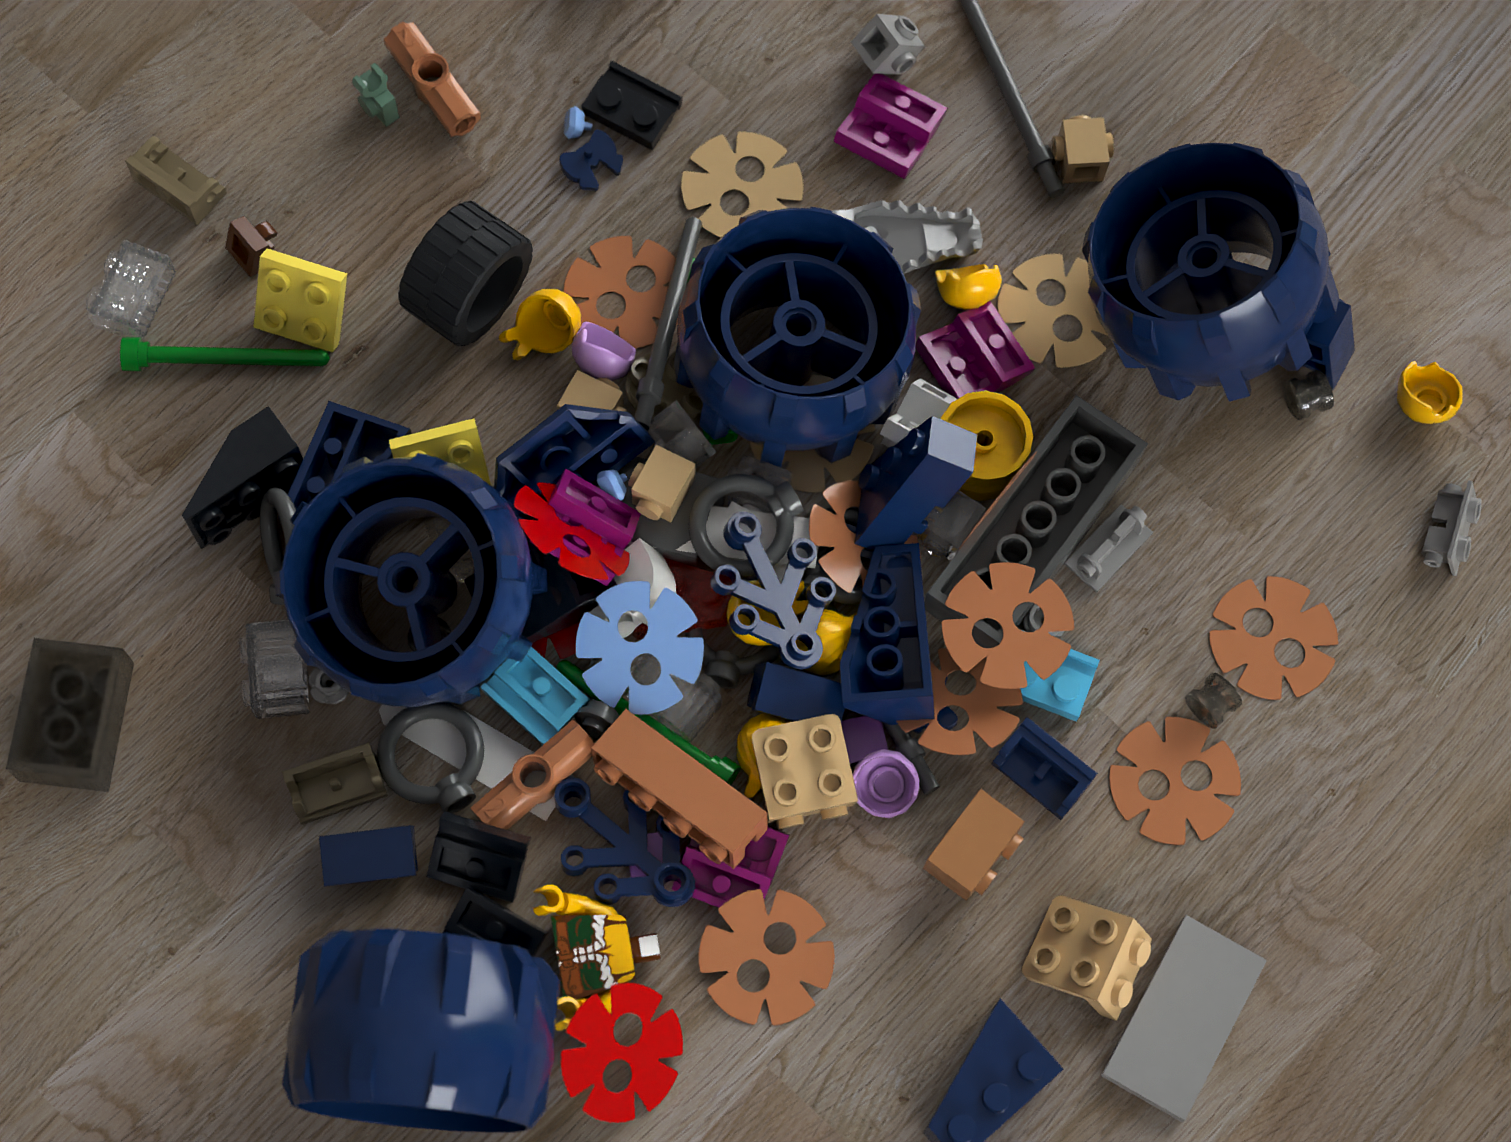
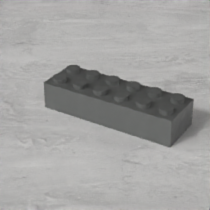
(1045, 509)

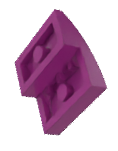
(890, 125)
(974, 353)
(585, 504)
(720, 883)

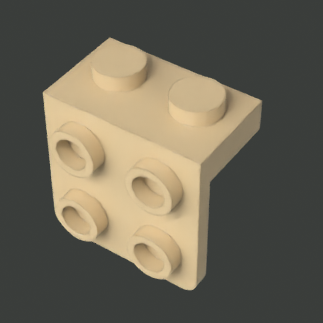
(804, 770)
(1088, 954)

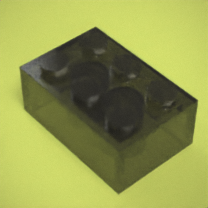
(70, 715)

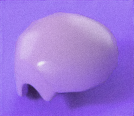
(602, 352)
(886, 783)

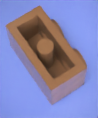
(974, 846)

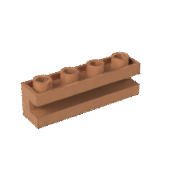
(678, 789)

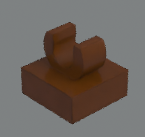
(249, 242)

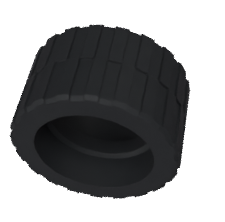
(465, 273)

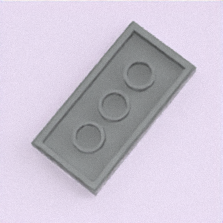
(1184, 1018)

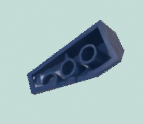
(888, 647)

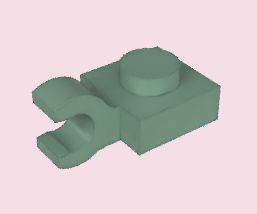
(375, 96)

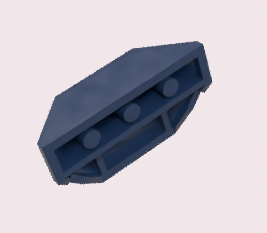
(574, 440)

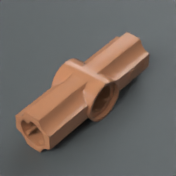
(444, 95)
(557, 758)

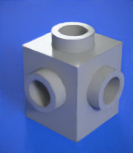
(889, 44)

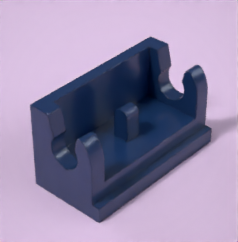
(793, 693)
(1044, 768)
(368, 855)

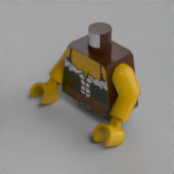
(591, 948)

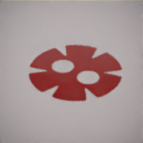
(549, 532)
(595, 1028)

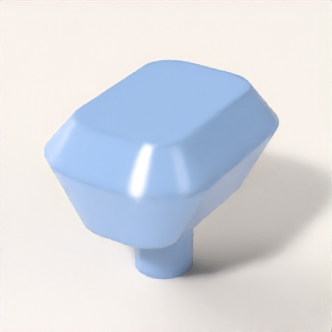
(575, 123)
(612, 483)

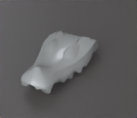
(919, 232)

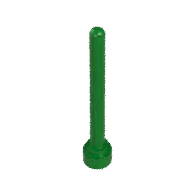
(139, 354)
(723, 768)

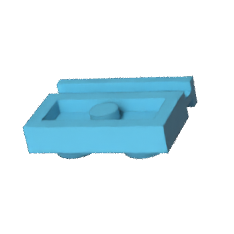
(1063, 690)
(535, 695)

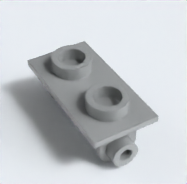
(1457, 511)
(1110, 546)

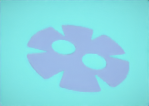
(665, 621)

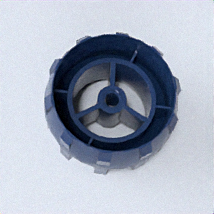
(811, 270)
(1169, 276)
(331, 555)
(422, 1031)

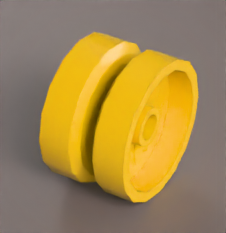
(1001, 444)

